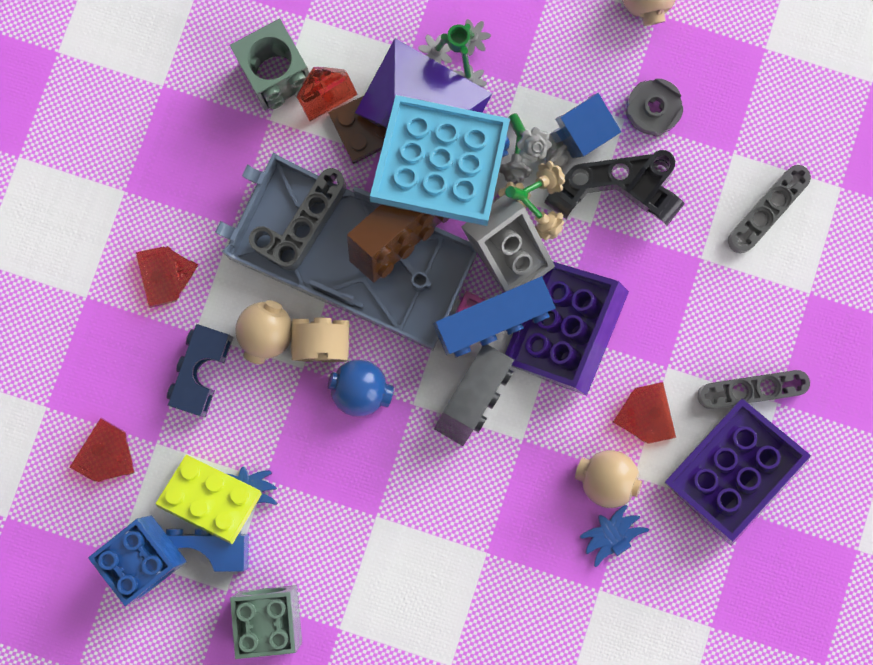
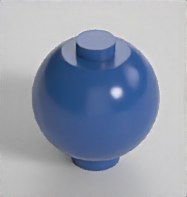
(360, 388)

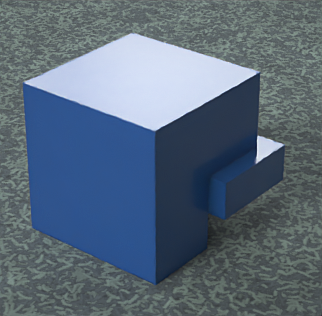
(585, 127)

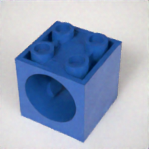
(137, 559)

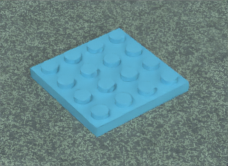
(440, 160)

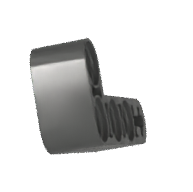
(303, 217)

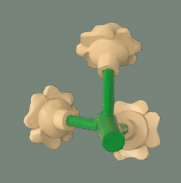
(549, 178)

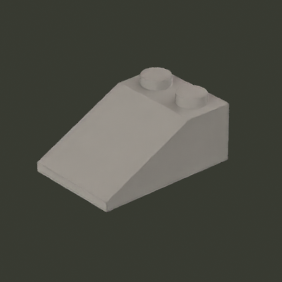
(509, 245)

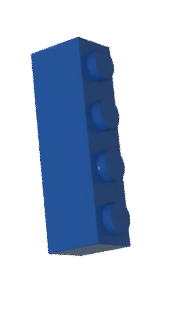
(493, 316)

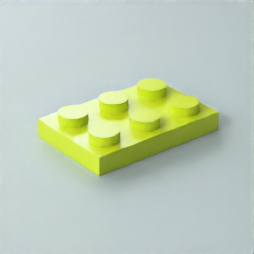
(208, 499)

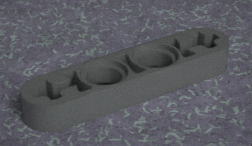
(768, 208)
(753, 389)

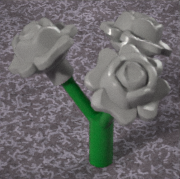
(530, 146)

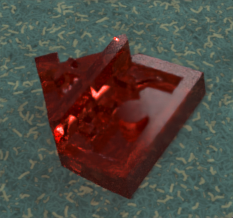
(324, 90)
(164, 274)
(647, 414)
(104, 453)

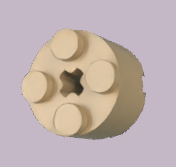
(320, 340)

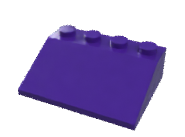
(575, 336)
(737, 471)

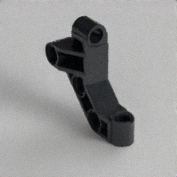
(642, 186)

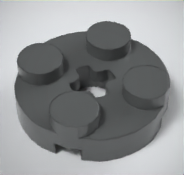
(670, 103)

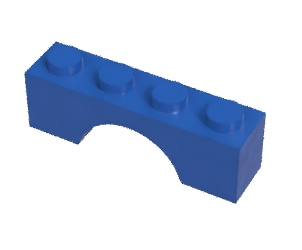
(221, 554)

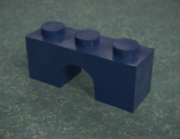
(203, 346)

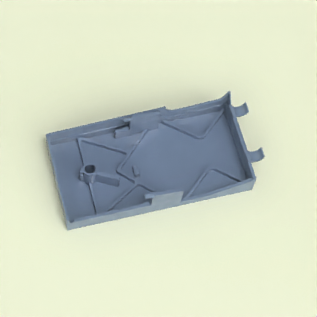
(404, 302)

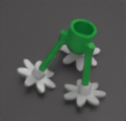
(460, 40)

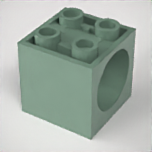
(261, 45)
(266, 621)

